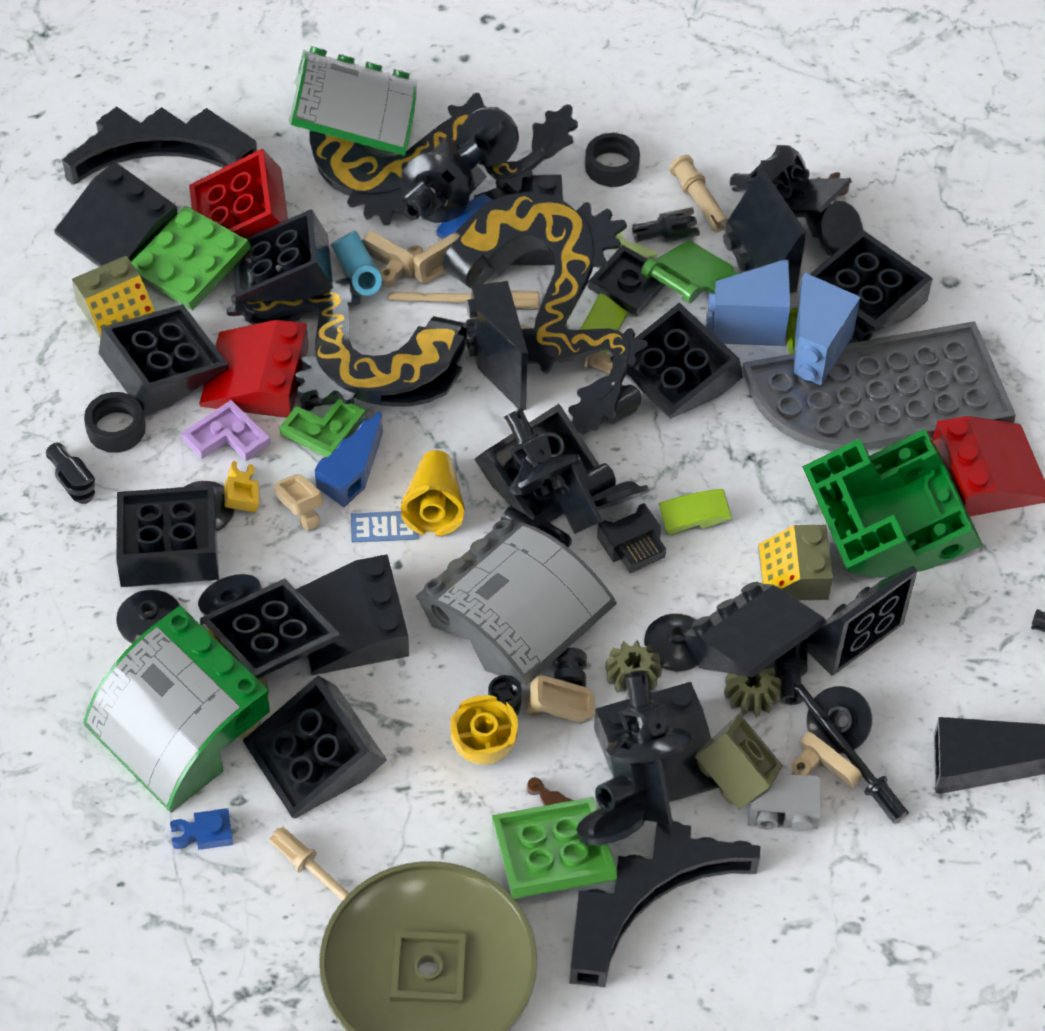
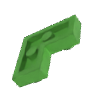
(324, 433)

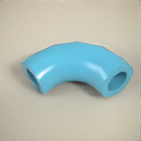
(357, 263)

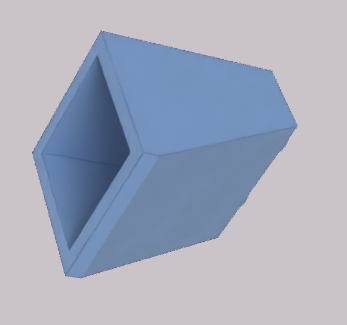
(751, 306)
(823, 327)

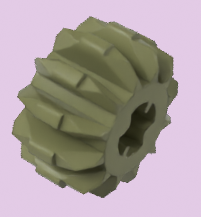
(632, 659)
(753, 692)

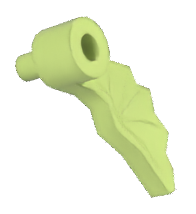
(647, 253)

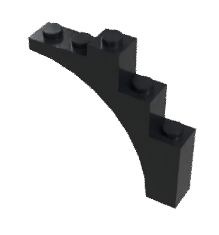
(160, 134)
(640, 881)

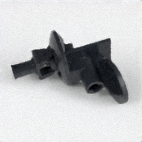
(452, 171)
(813, 199)
(577, 490)
(637, 763)

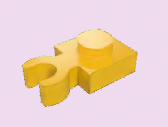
(240, 490)

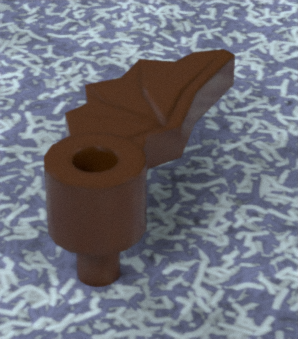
(547, 797)

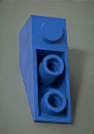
(348, 468)

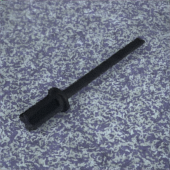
(877, 787)

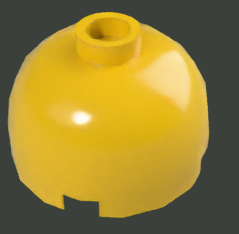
(484, 730)

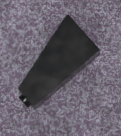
(985, 752)

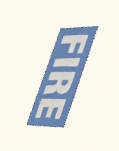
(380, 527)

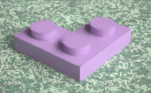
(228, 426)

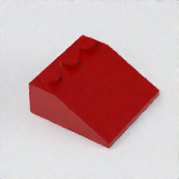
(243, 195)
(260, 368)
(989, 464)

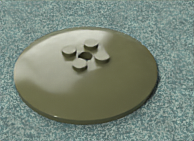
(421, 916)

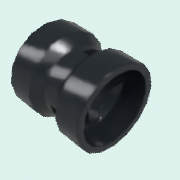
(571, 666)
(507, 690)

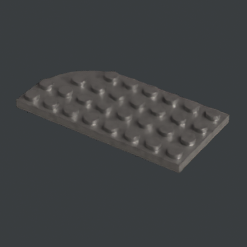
(883, 389)

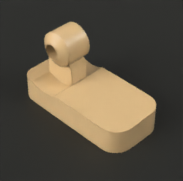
(395, 258)
(428, 263)
(301, 499)
(560, 699)
(819, 752)

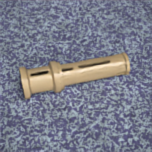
(694, 184)

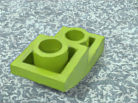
(695, 509)

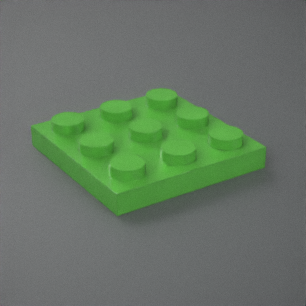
(189, 257)
(544, 850)

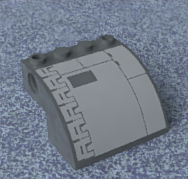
(516, 599)

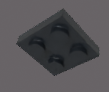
(624, 281)

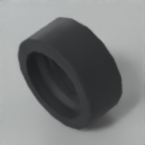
(608, 175)
(115, 403)

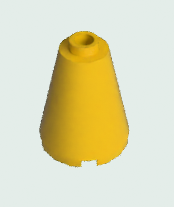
(433, 496)

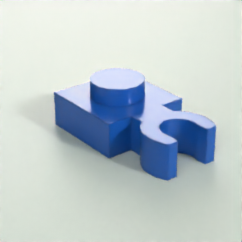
(209, 830)

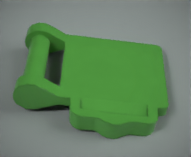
(691, 265)

